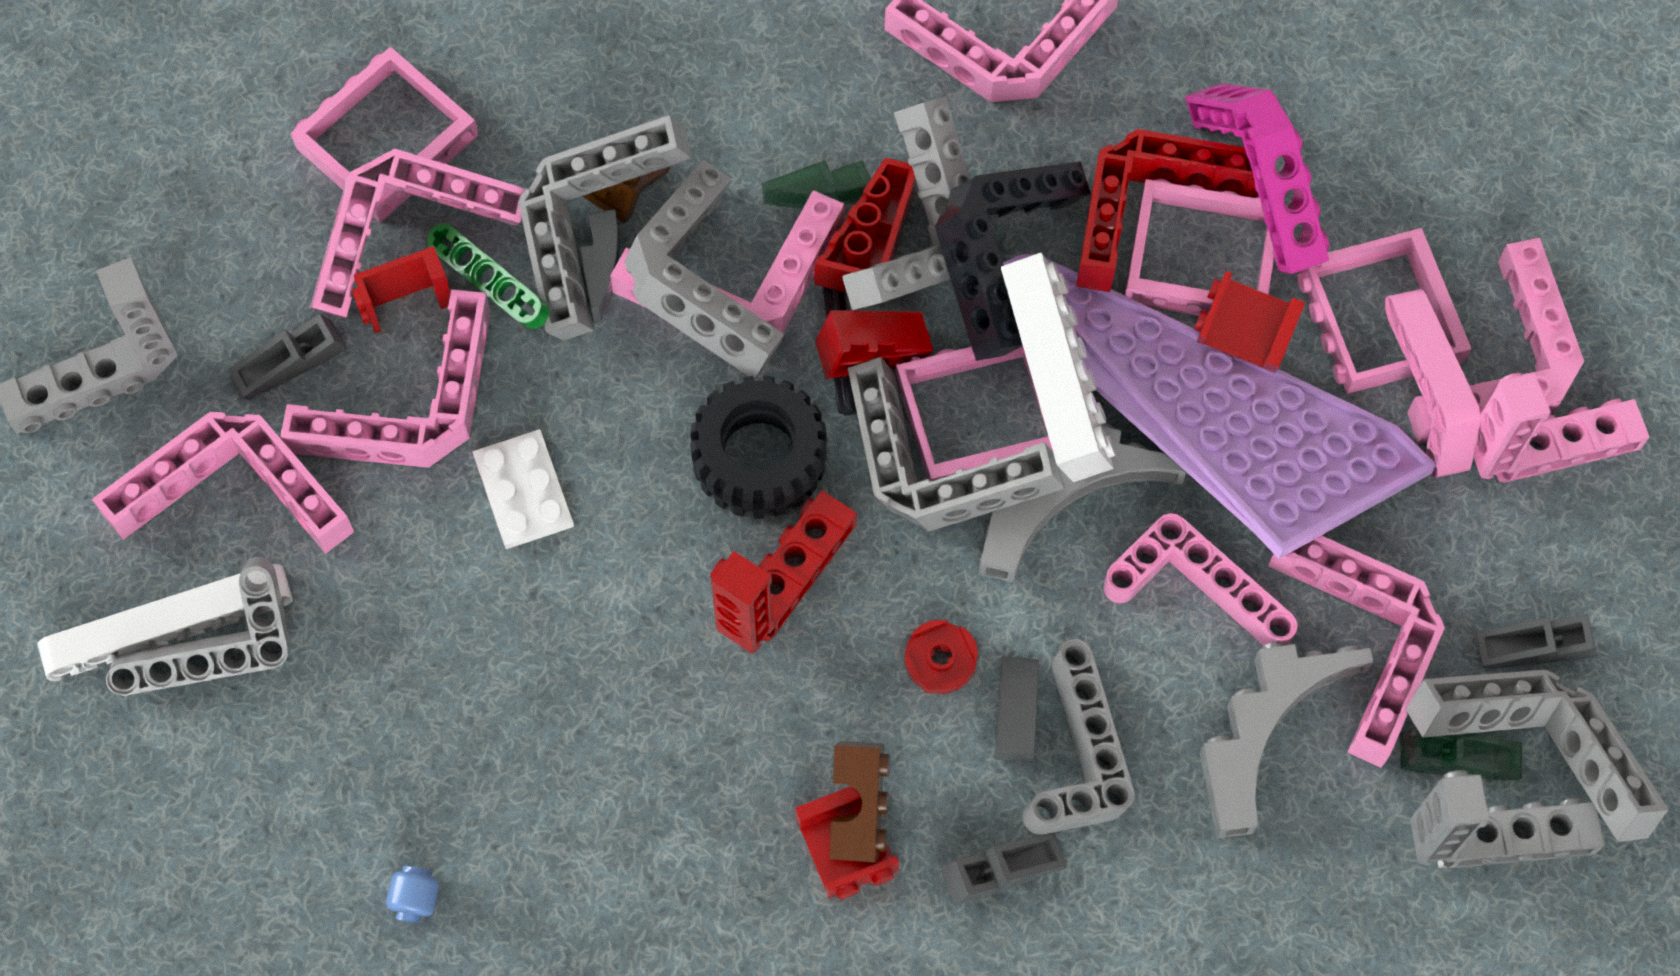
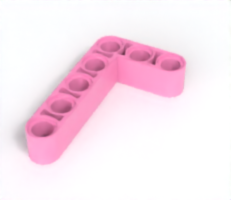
(1440, 380)
(1202, 575)

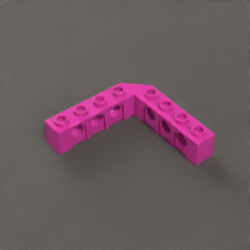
(1266, 137)

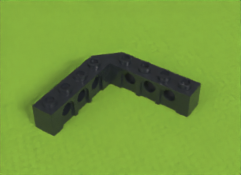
(974, 253)

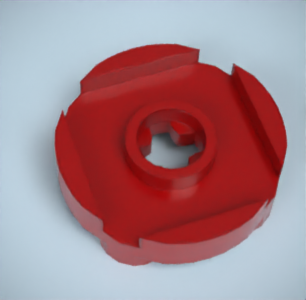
(948, 638)

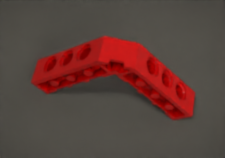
(1150, 157)
(741, 590)

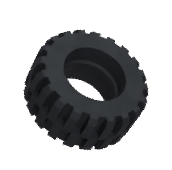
(752, 404)

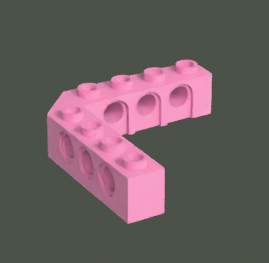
(989, 70)
(409, 175)
(790, 271)
(1545, 325)
(1521, 415)
(414, 439)
(201, 452)
(1392, 597)

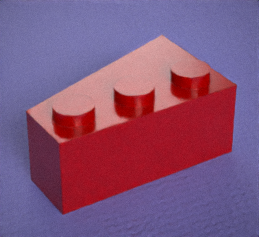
(866, 335)

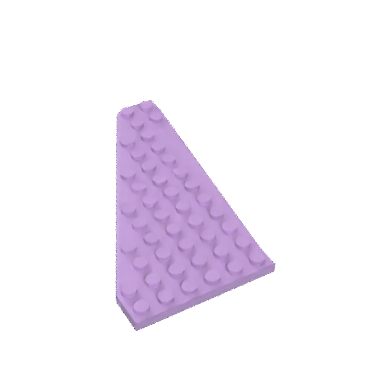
(1253, 438)

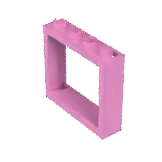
(441, 149)
(1429, 279)
(1178, 297)
(943, 364)

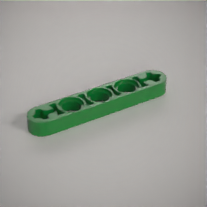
(497, 285)

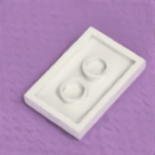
(523, 489)

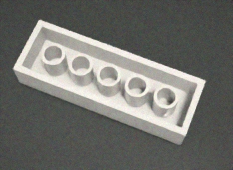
(1058, 368)

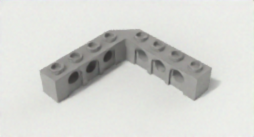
(937, 169)
(574, 175)
(685, 297)
(135, 356)
(949, 498)
(1572, 720)
(1457, 807)

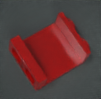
(398, 280)
(1248, 323)
(840, 876)

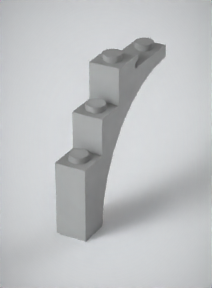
(1016, 526)
(1284, 681)

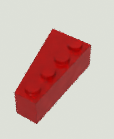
(871, 226)

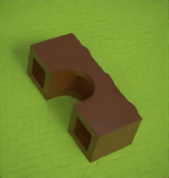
(863, 768)

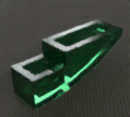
(795, 188)
(1467, 752)

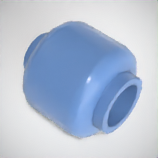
(412, 894)

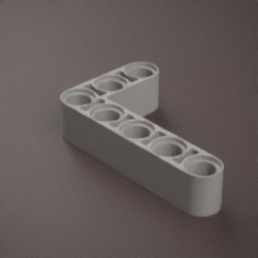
(214, 648)
(1088, 748)

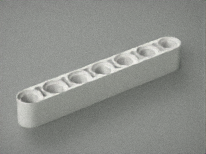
(151, 625)

